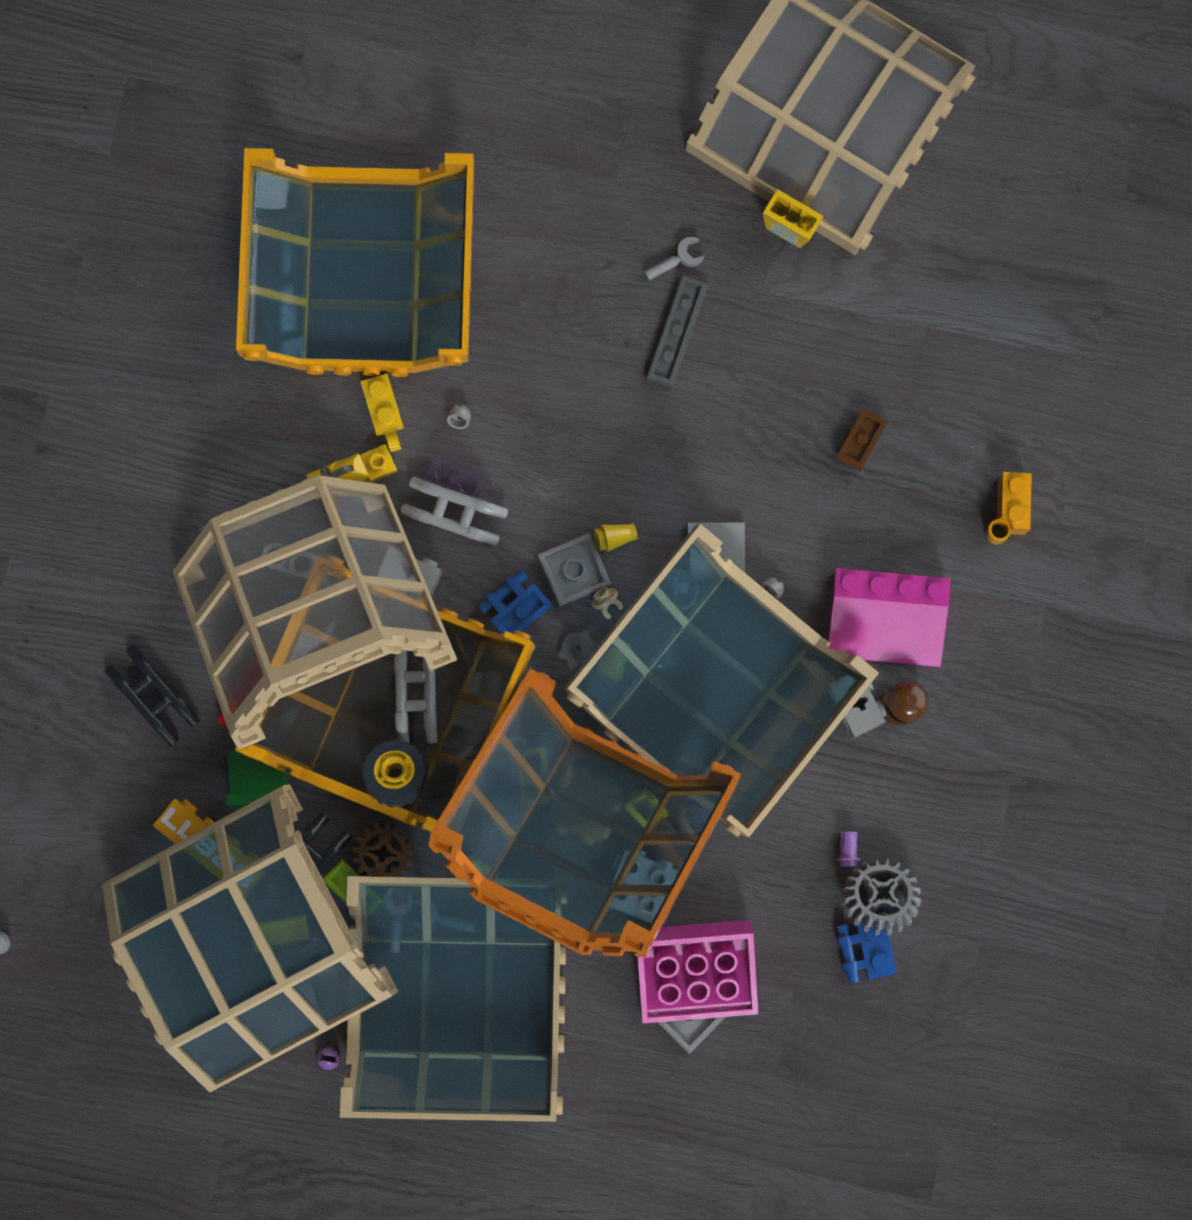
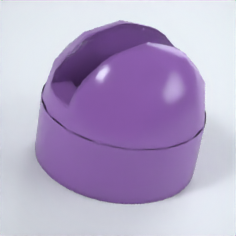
(329, 1051)

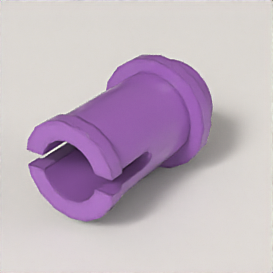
(848, 850)

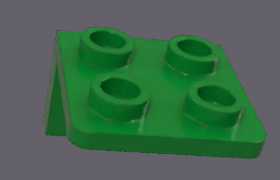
(250, 780)

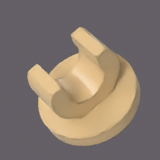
(604, 598)

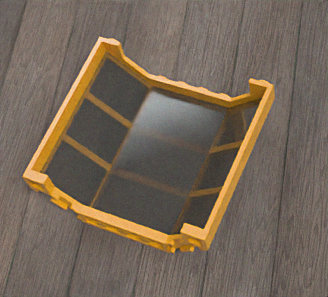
(337, 722)

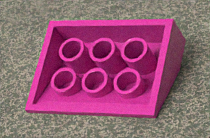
(889, 616)
(719, 966)

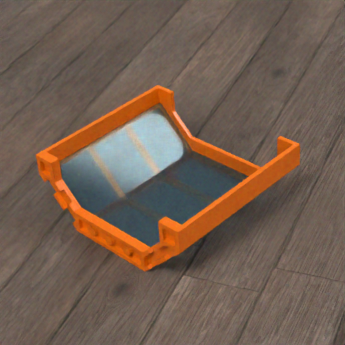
(576, 828)

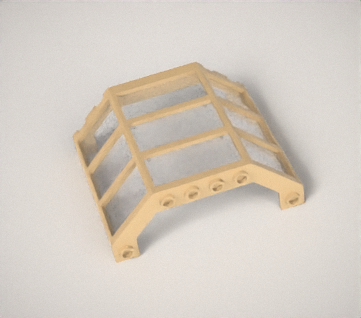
(829, 109)
(304, 594)

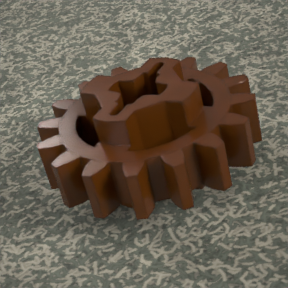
(385, 840)

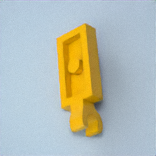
(383, 409)

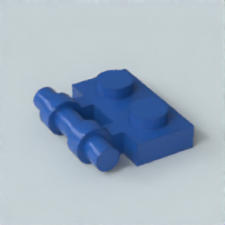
(519, 613)
(876, 953)

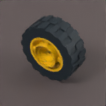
(390, 757)

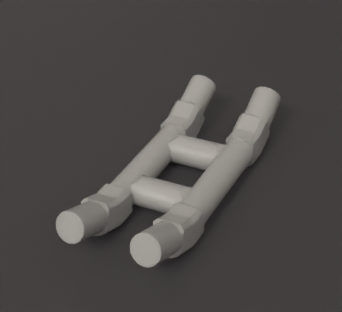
(470, 505)
(403, 705)

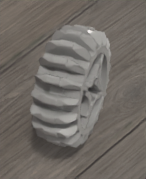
(867, 879)

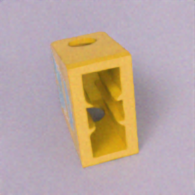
(791, 219)

